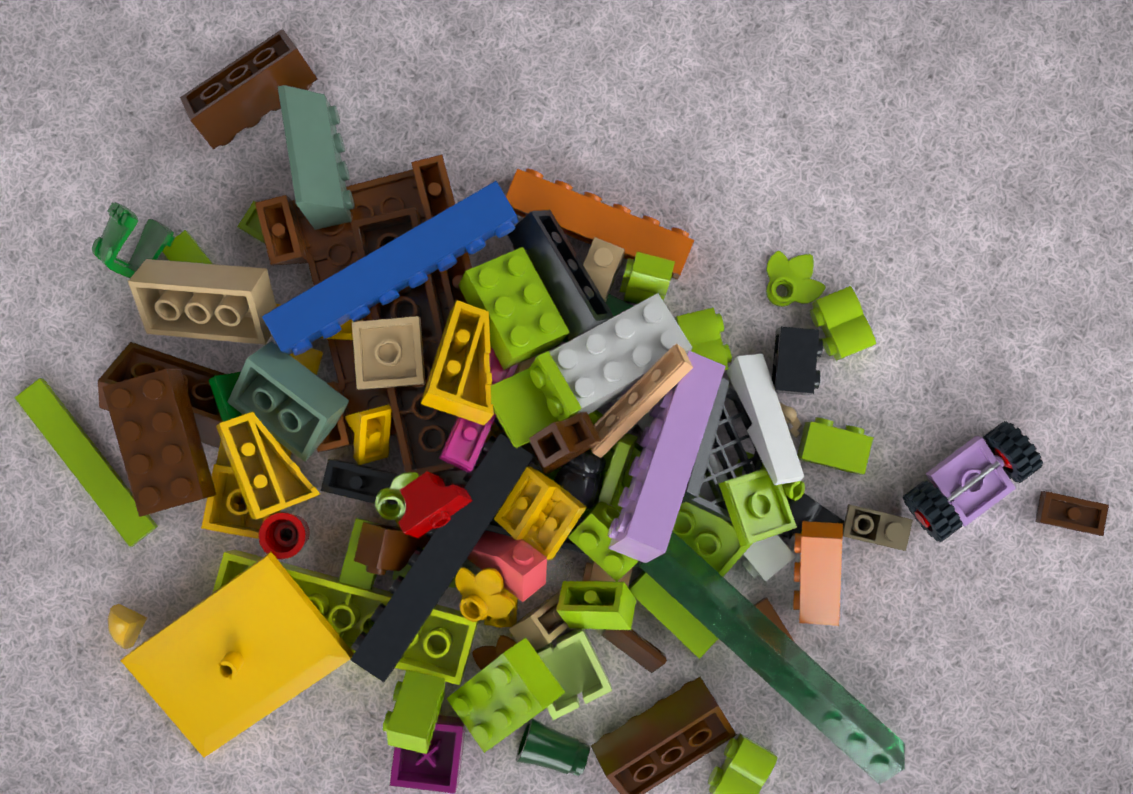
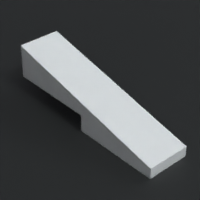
(769, 428)

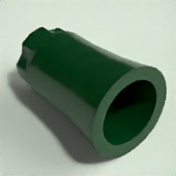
(552, 749)

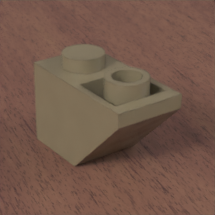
(877, 527)

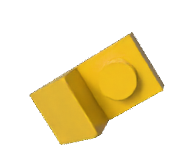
(371, 434)

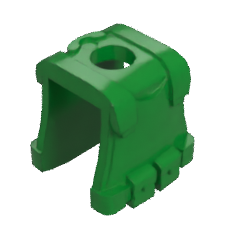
(118, 228)

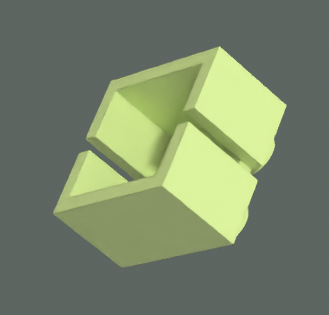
(576, 670)

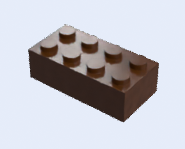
(159, 441)

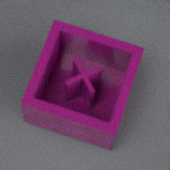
(437, 769)

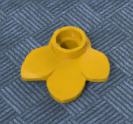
(482, 594)

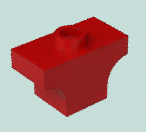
(430, 504)

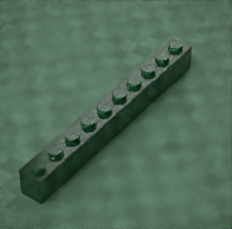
(777, 660)

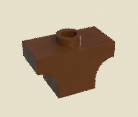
(564, 441)

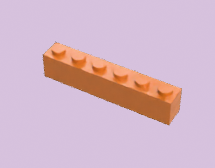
(588, 217)

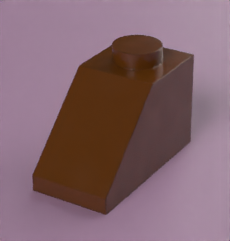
(386, 547)

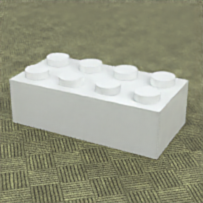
(618, 352)

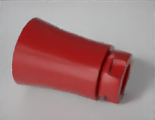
(273, 537)

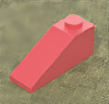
(516, 561)

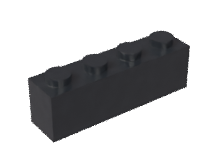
(561, 272)

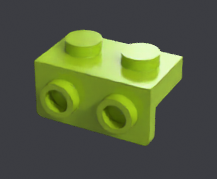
(593, 540)

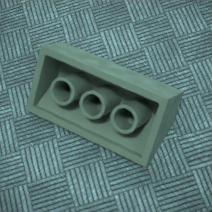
(316, 157)

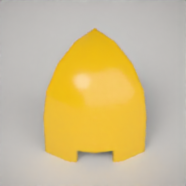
(125, 625)

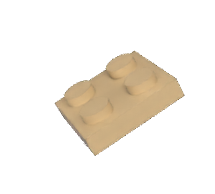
(388, 353)

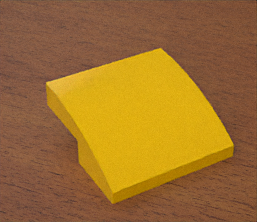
(540, 512)

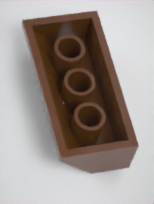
(246, 89)
(141, 360)
(663, 739)

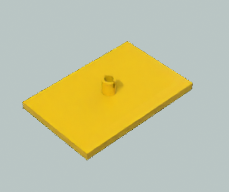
(237, 655)

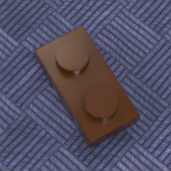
(1072, 513)

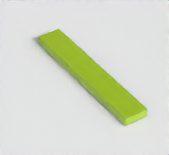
(85, 461)

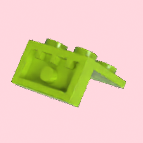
(533, 400)

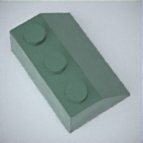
(287, 400)

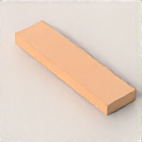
(641, 398)

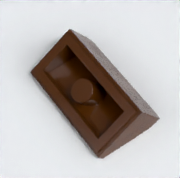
(636, 648)

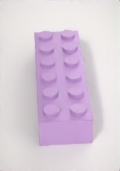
(665, 463)

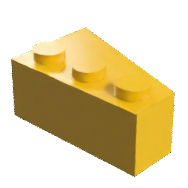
(461, 369)
(262, 467)

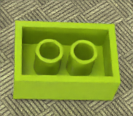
(519, 307)
(505, 695)

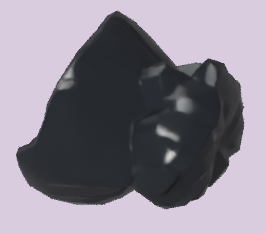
(583, 478)

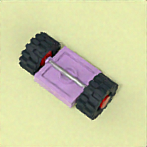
(972, 480)

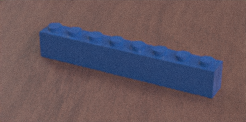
(390, 269)

